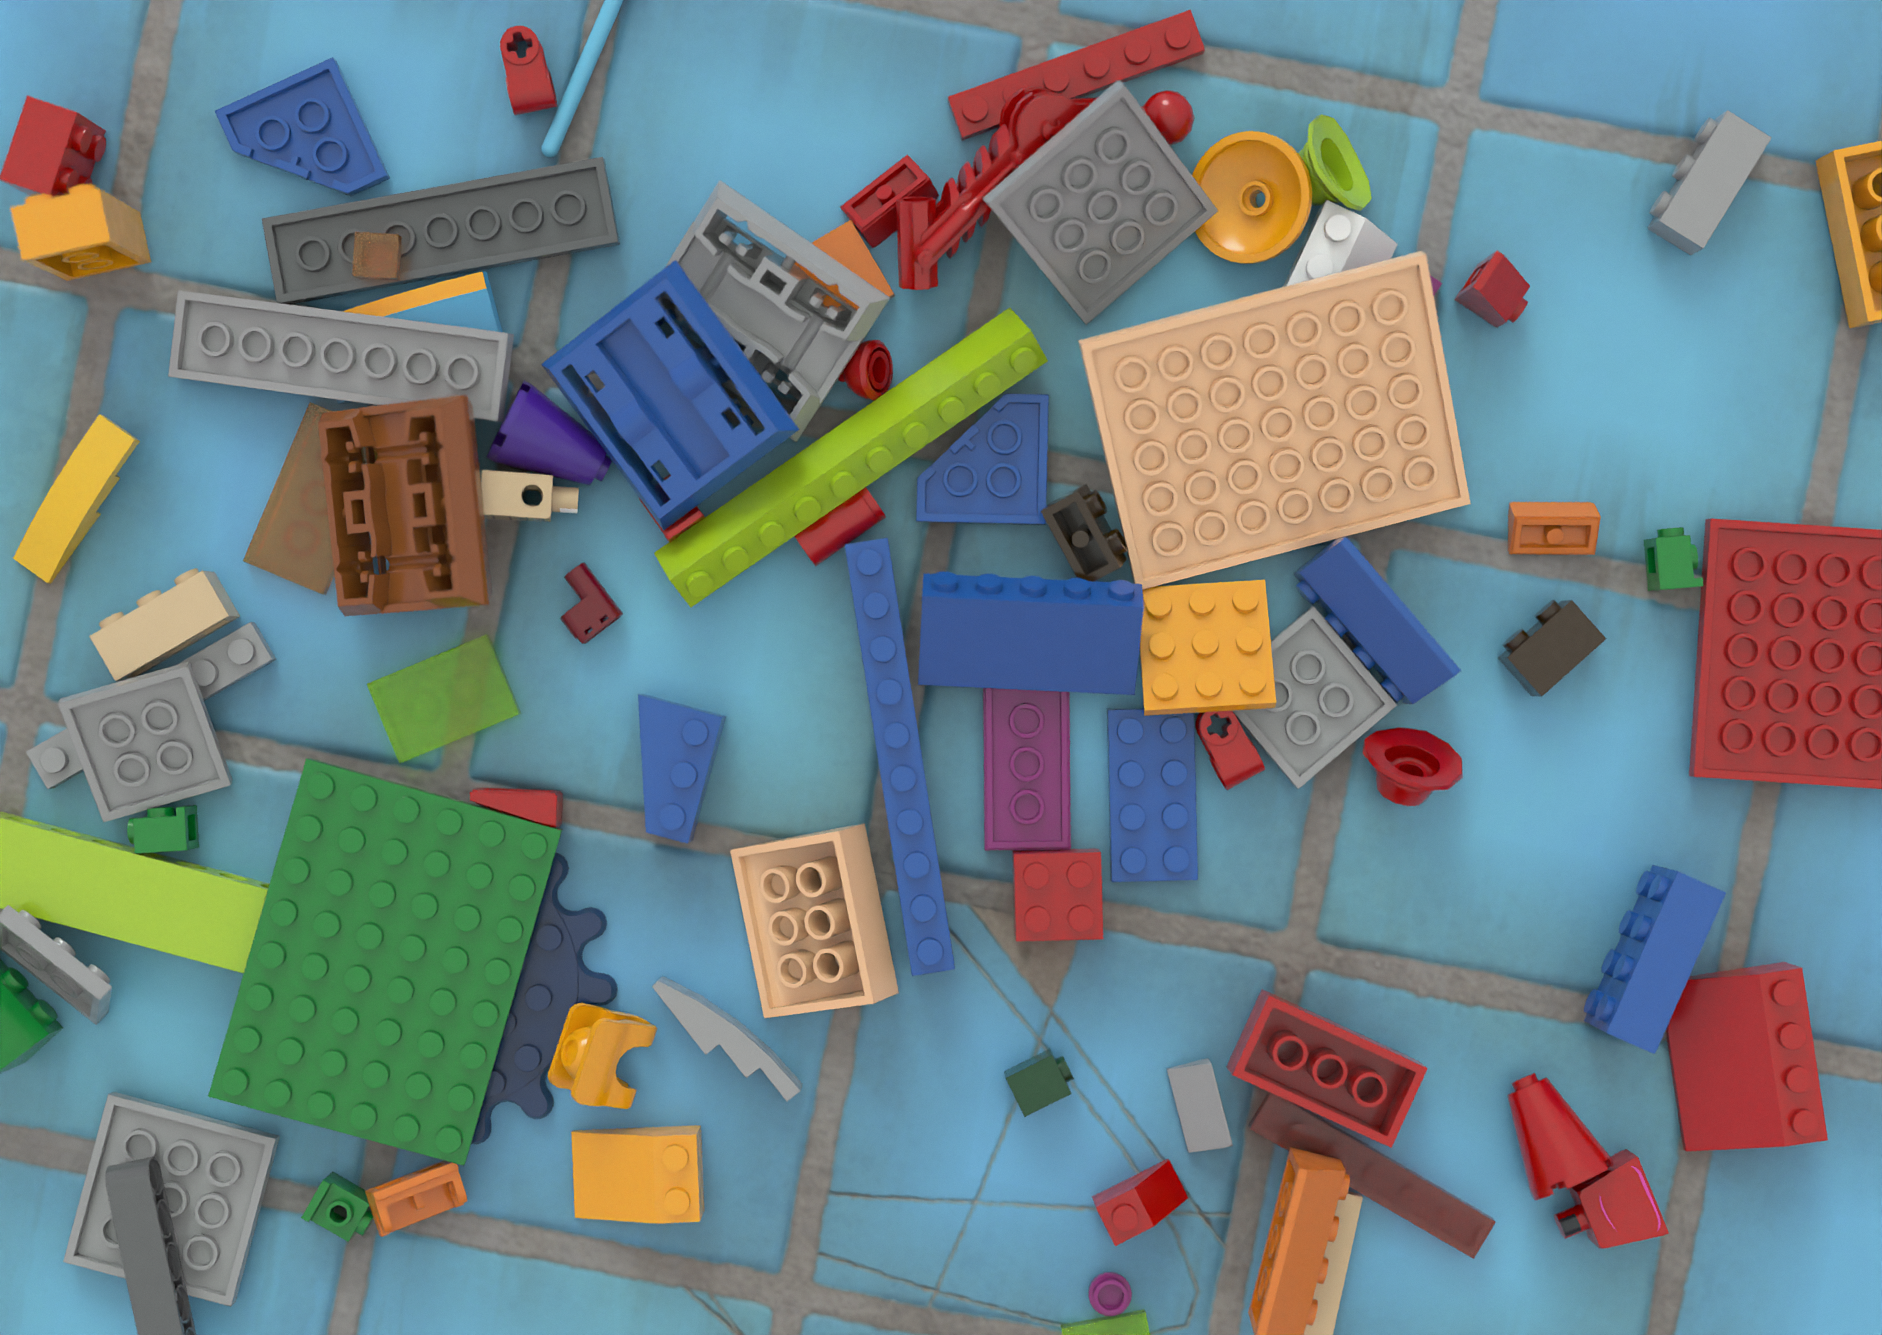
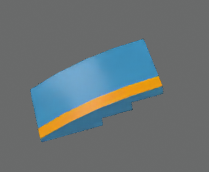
(454, 302)

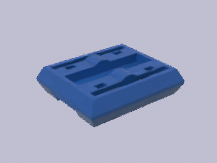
(667, 397)

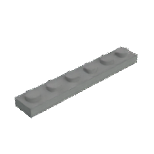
(214, 671)

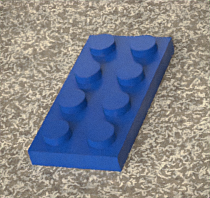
(1152, 796)

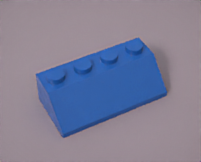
(1375, 622)

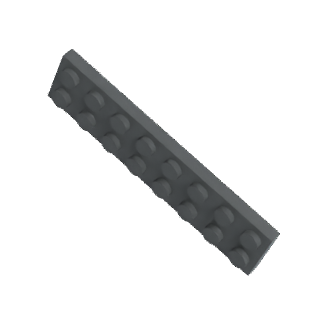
(445, 229)

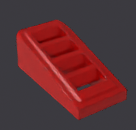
(529, 804)

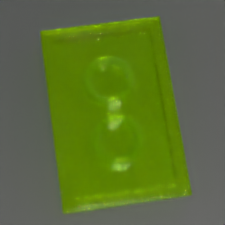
(443, 698)

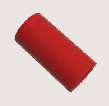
(840, 526)

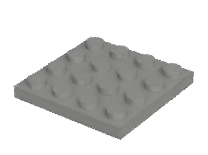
(1101, 202)
(212, 1185)

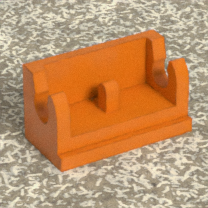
(416, 1196)

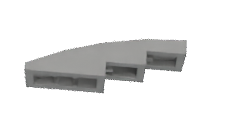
(714, 1026)

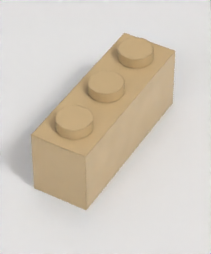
(163, 624)

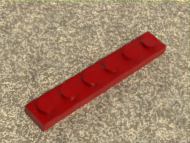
(1082, 70)

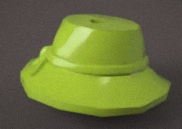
(1334, 166)

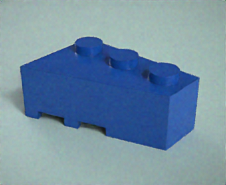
(676, 764)

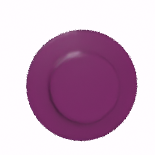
(1109, 1293)

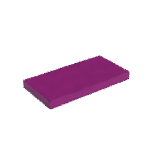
(1026, 769)

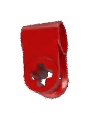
(528, 77)
(1231, 753)

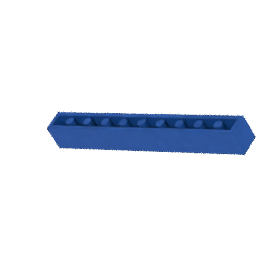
(899, 756)

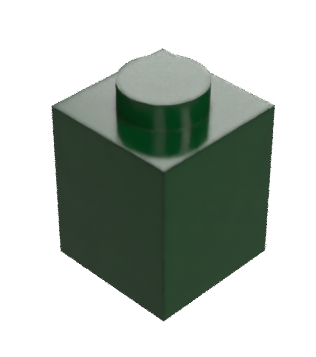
(1039, 1081)

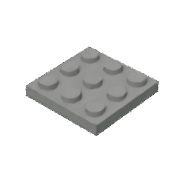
(1321, 699)
(145, 741)

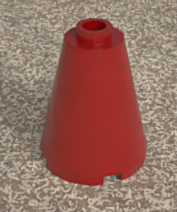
(1552, 1138)

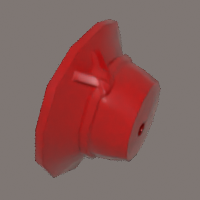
(1411, 764)

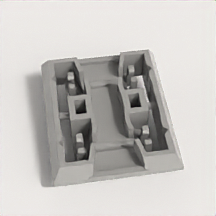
(772, 303)

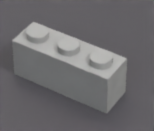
(1707, 182)

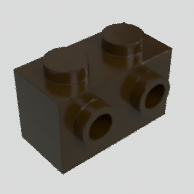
(1085, 534)

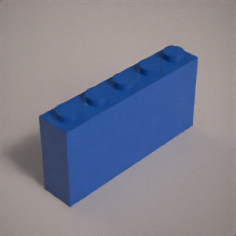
(1030, 633)

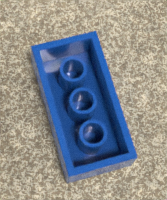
(1653, 957)

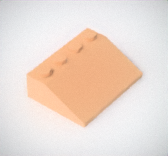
(814, 922)

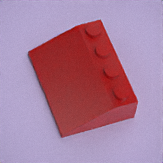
(1745, 1060)

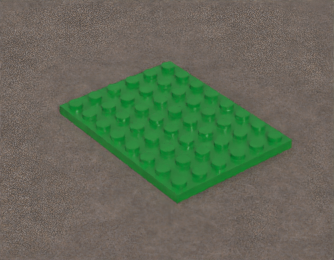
(385, 962)

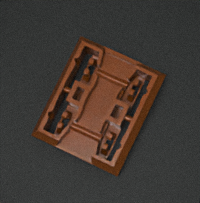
(416, 504)

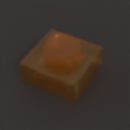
(377, 256)

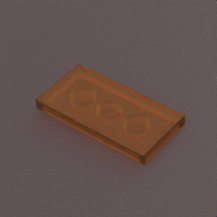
(295, 524)

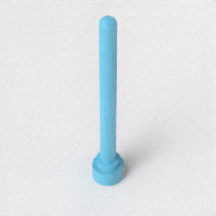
(580, 77)

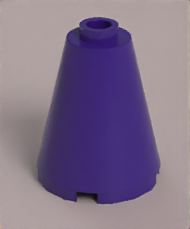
(547, 440)

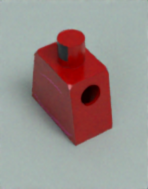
(1614, 1206)

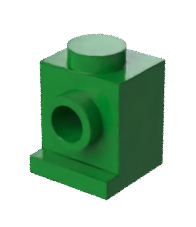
(1671, 560)
(165, 831)
(339, 1191)

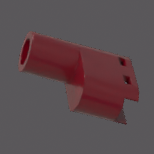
(592, 608)

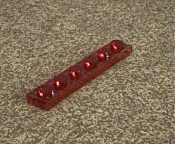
(1376, 1174)

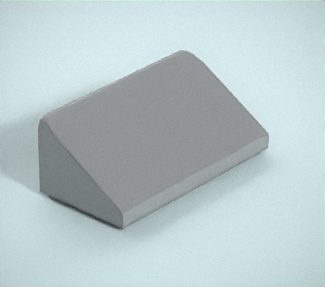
(1199, 1106)

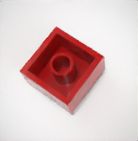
(52, 150)
(1057, 895)

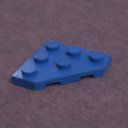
(308, 130)
(993, 469)

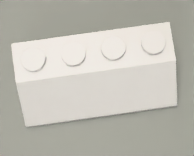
(1339, 243)

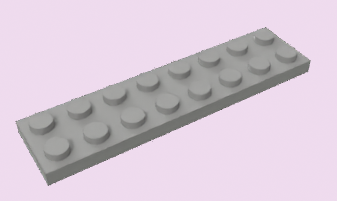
(337, 353)

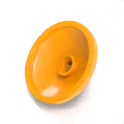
(1233, 176)

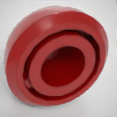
(869, 370)

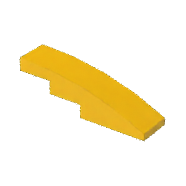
(75, 498)

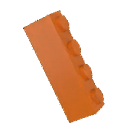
(1297, 1244)

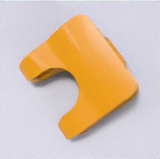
(590, 1052)

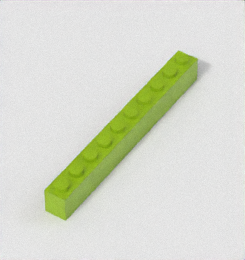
(851, 456)

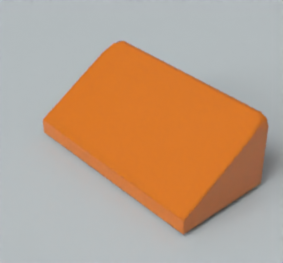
(1553, 528)

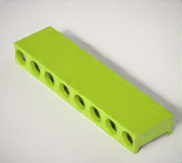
(128, 895)

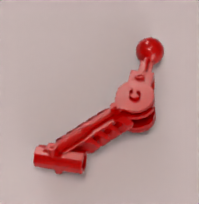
(1025, 125)

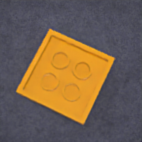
(1206, 648)

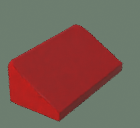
(874, 207)

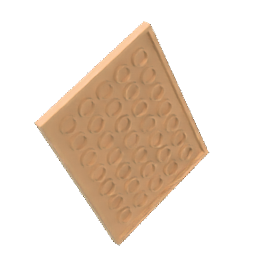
(1277, 420)

